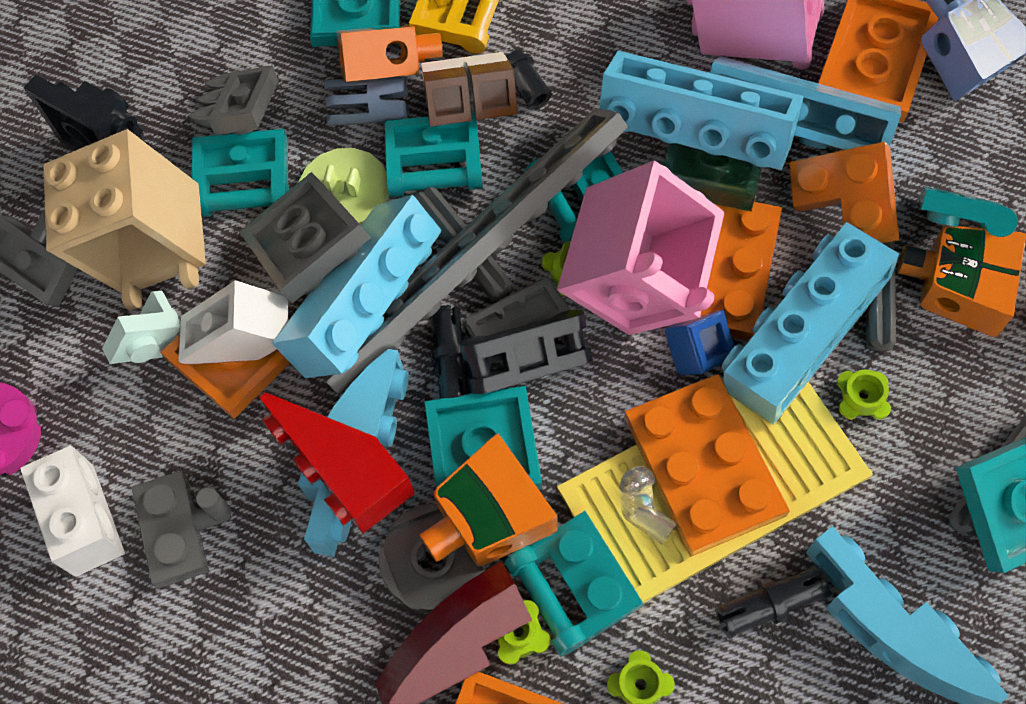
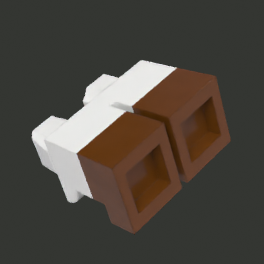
(457, 81)

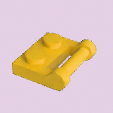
(445, 18)

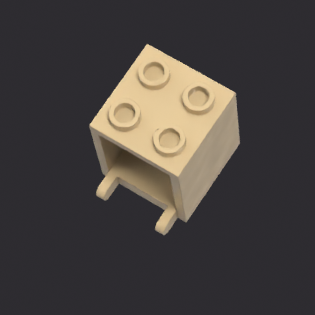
(124, 216)

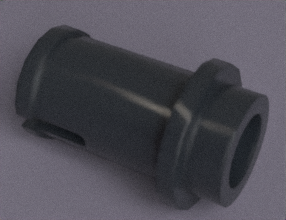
(528, 81)

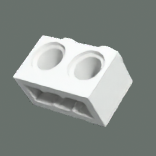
(72, 511)

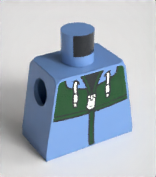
(973, 42)

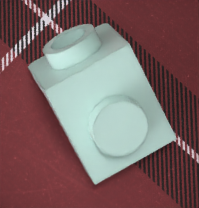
(143, 335)

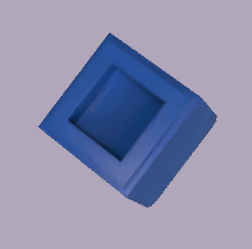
(700, 343)

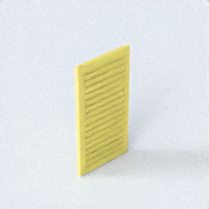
(802, 451)

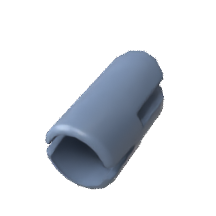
(375, 100)

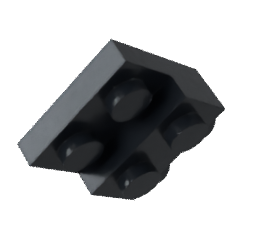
(83, 114)

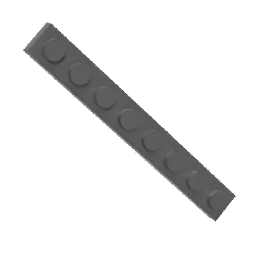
(487, 235)

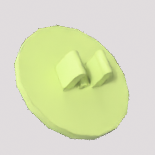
(353, 178)

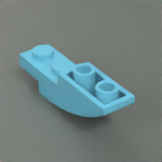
(366, 407)
(914, 645)

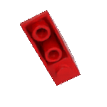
(349, 462)

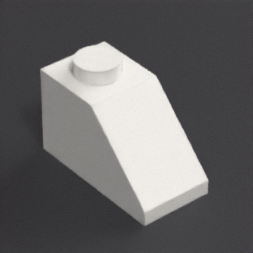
(232, 325)

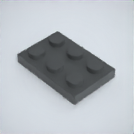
(304, 237)

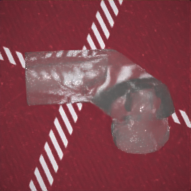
(638, 504)

